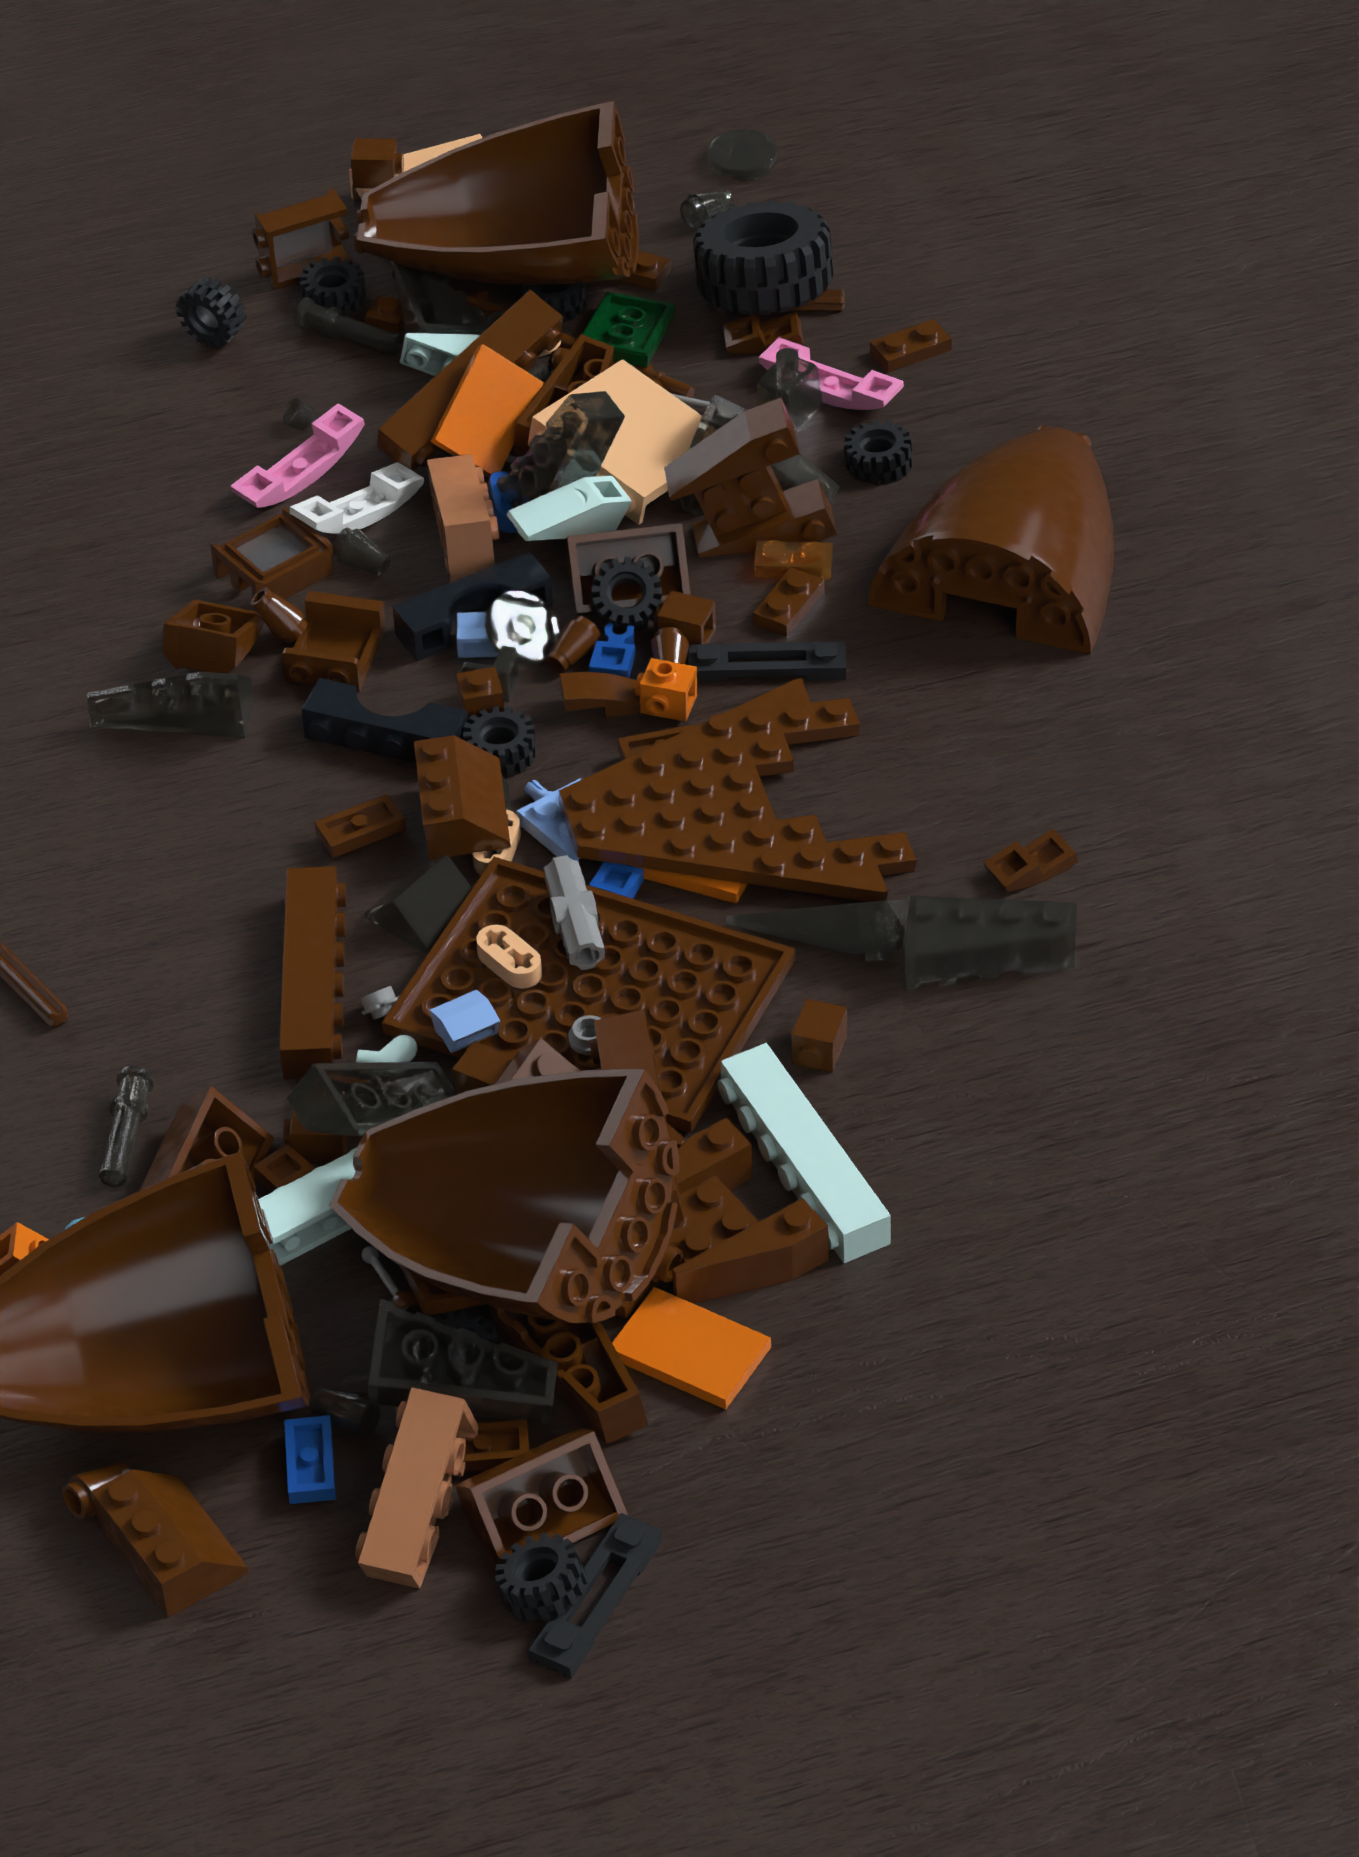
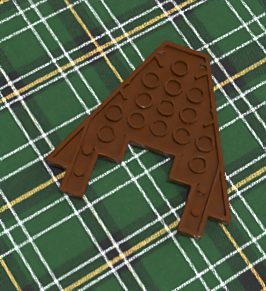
(705, 813)

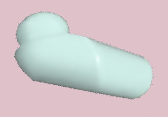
(400, 1049)

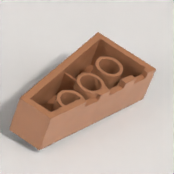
(462, 514)
(415, 1487)

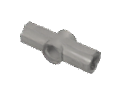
(574, 912)

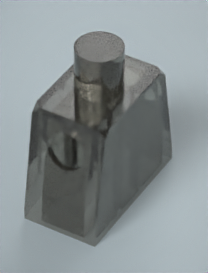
(795, 383)

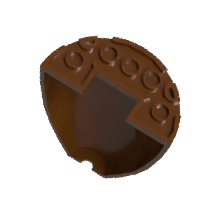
(514, 206)
(1016, 532)
(524, 1192)
(154, 1314)

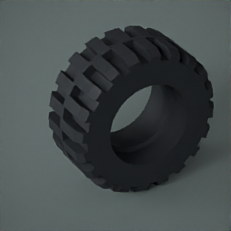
(763, 257)

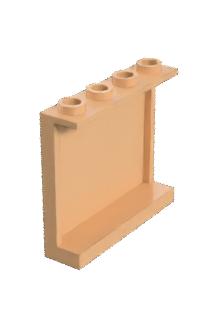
(650, 437)

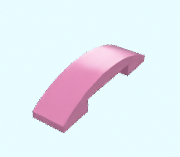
(839, 387)
(305, 464)

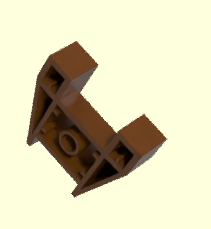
(740, 491)
(721, 1239)

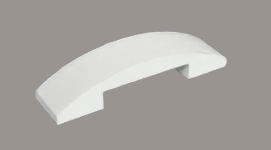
(387, 492)

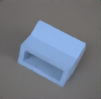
(472, 636)
(465, 1020)

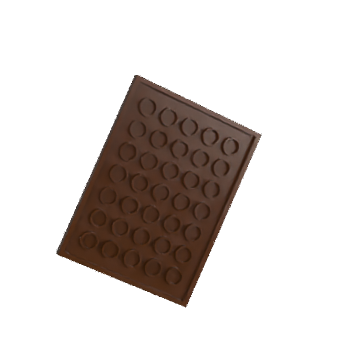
(690, 977)

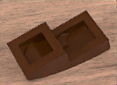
(753, 337)
(598, 690)
(1029, 865)

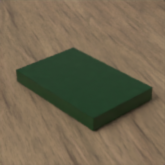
(631, 326)

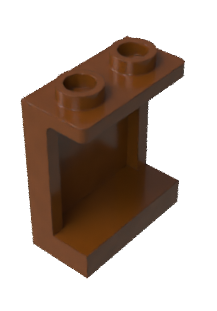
(338, 640)

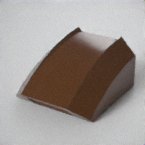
(210, 636)

